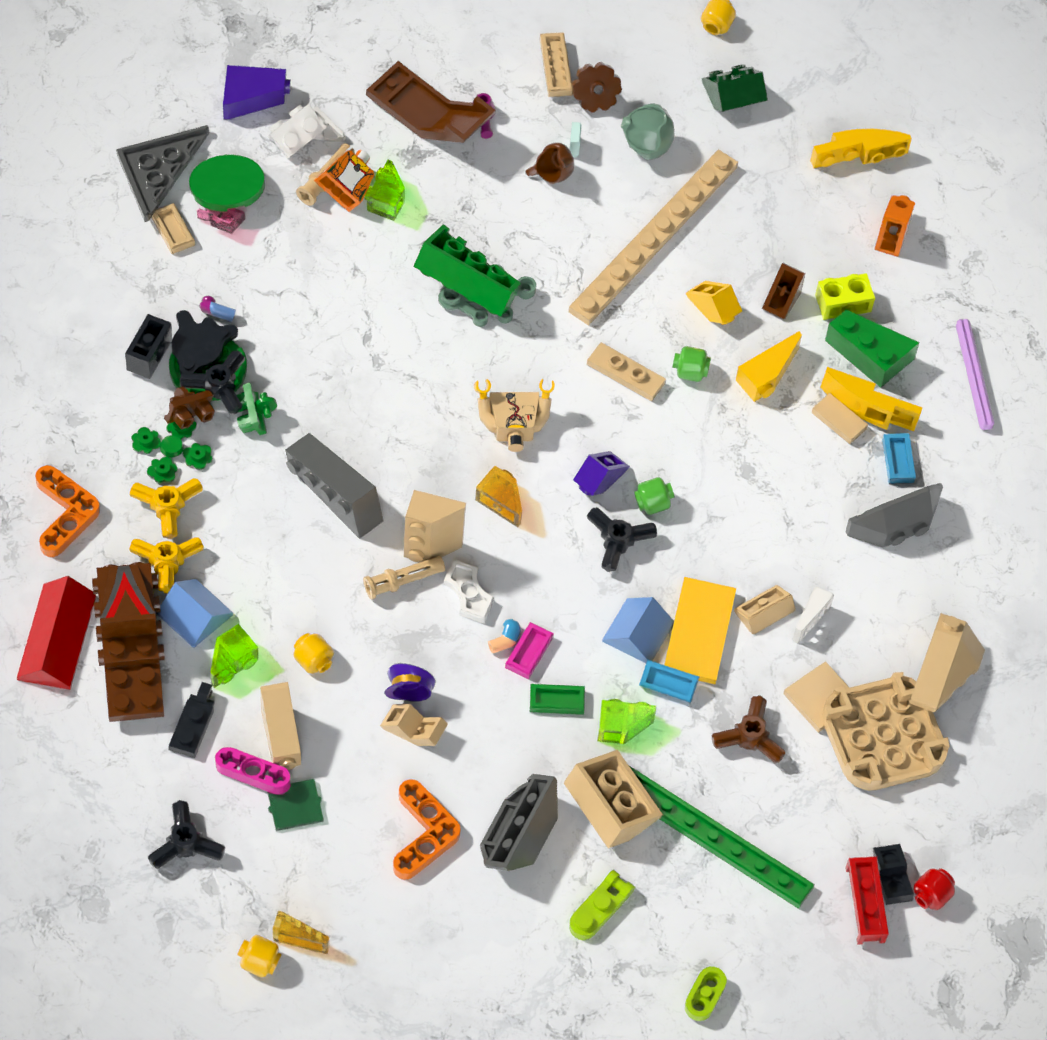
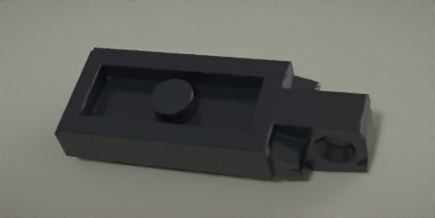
(193, 722)

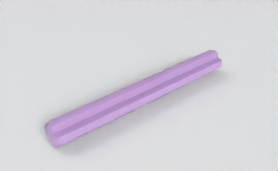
(975, 374)

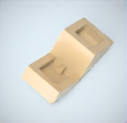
(411, 726)

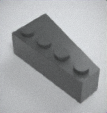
(336, 484)

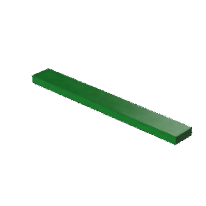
(727, 845)

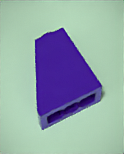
(253, 90)

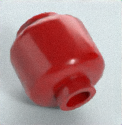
(934, 889)

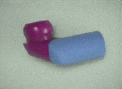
(209, 307)

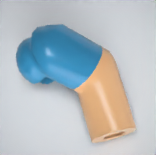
(508, 638)

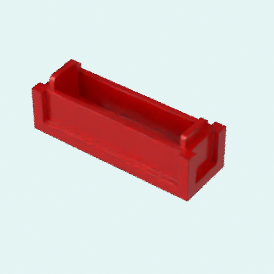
(867, 899)

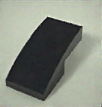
(893, 874)

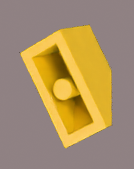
(715, 301)

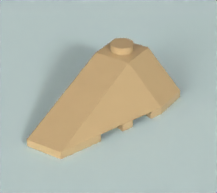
(948, 663)

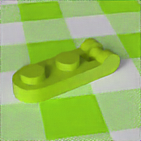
(599, 906)

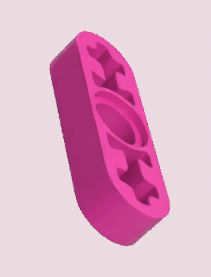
(246, 760)

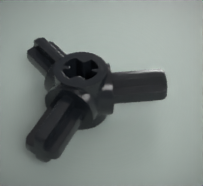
(219, 381)
(618, 536)
(183, 829)

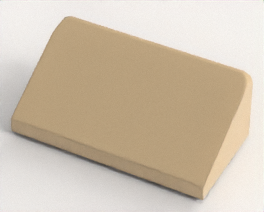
(765, 609)

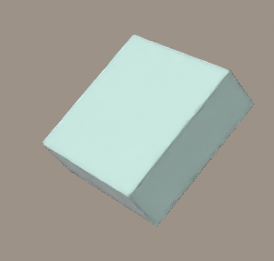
(575, 138)

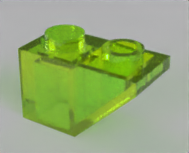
(387, 193)
(232, 654)
(623, 720)

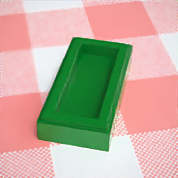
(557, 699)

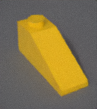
(764, 371)

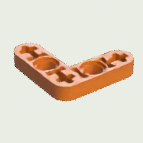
(73, 513)
(433, 826)

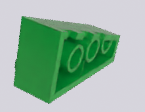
(466, 272)

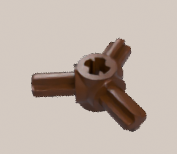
(751, 733)

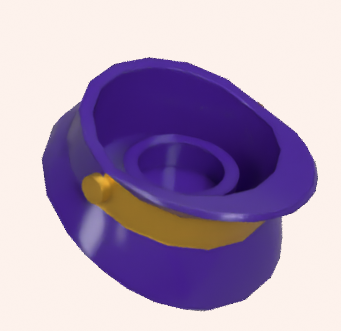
(409, 683)

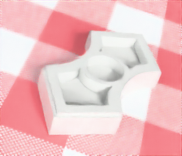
(473, 599)

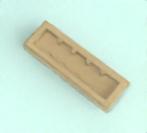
(556, 64)
(626, 371)

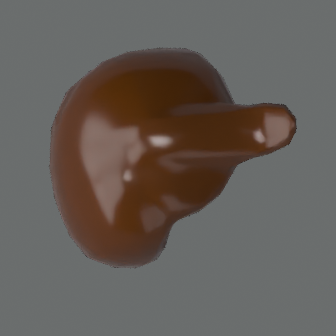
(553, 164)

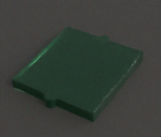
(296, 806)

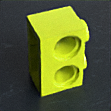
(844, 295)

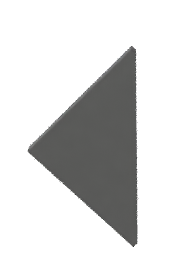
(157, 164)

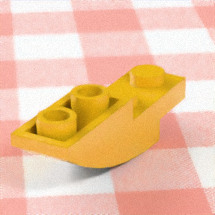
(867, 144)
(868, 404)

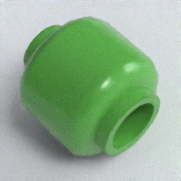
(691, 363)
(654, 496)

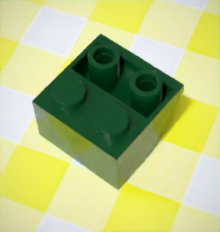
(735, 88)

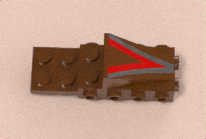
(129, 640)

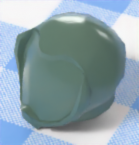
(649, 130)

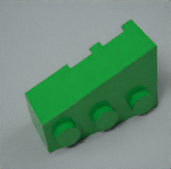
(870, 346)

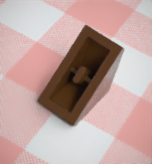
(784, 291)

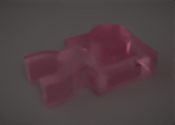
(225, 221)

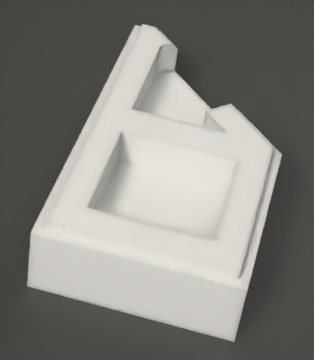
(332, 132)

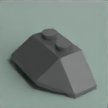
(897, 518)
(521, 825)

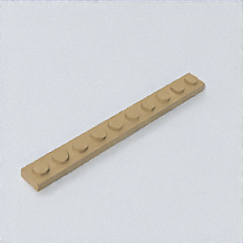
(652, 237)

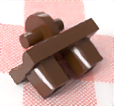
(188, 404)

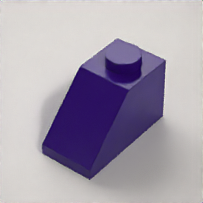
(599, 472)

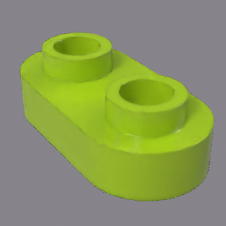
(705, 995)

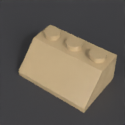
(433, 526)
(612, 798)

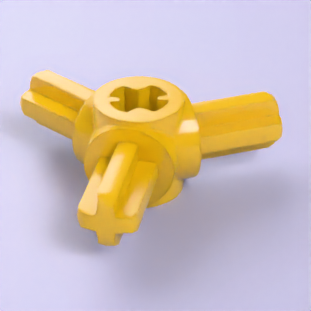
(167, 502)
(166, 557)

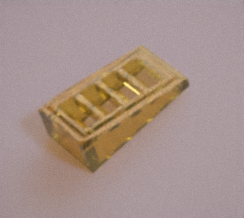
(298, 934)

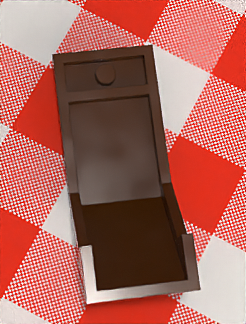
(425, 108)

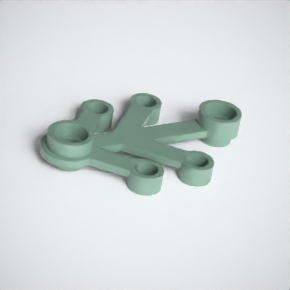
(460, 301)

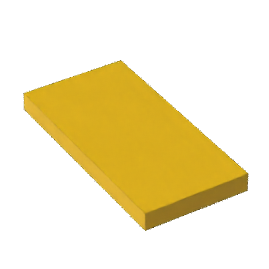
(700, 628)

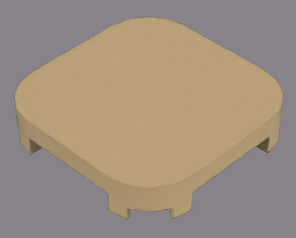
(882, 735)

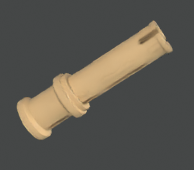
(311, 189)
(391, 580)

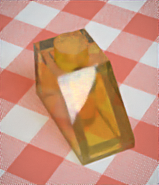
(500, 494)

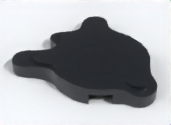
(199, 343)

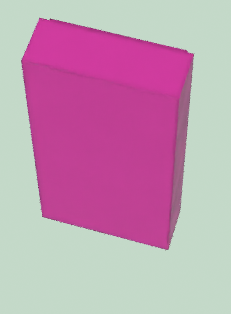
(529, 650)

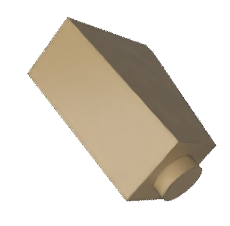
(280, 725)

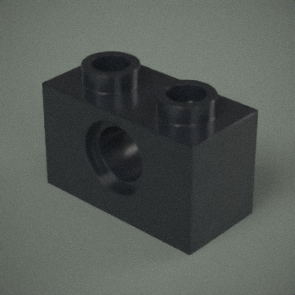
(148, 346)

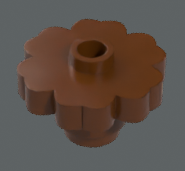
(596, 87)

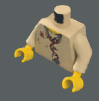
(514, 414)

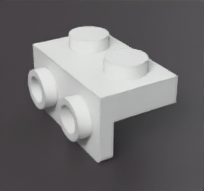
(297, 130)

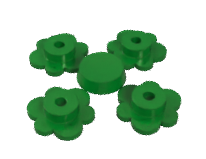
(170, 447)

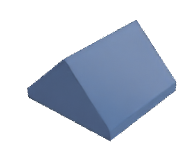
(193, 611)
(639, 628)

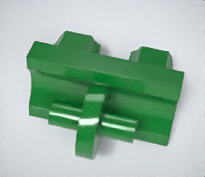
(256, 407)

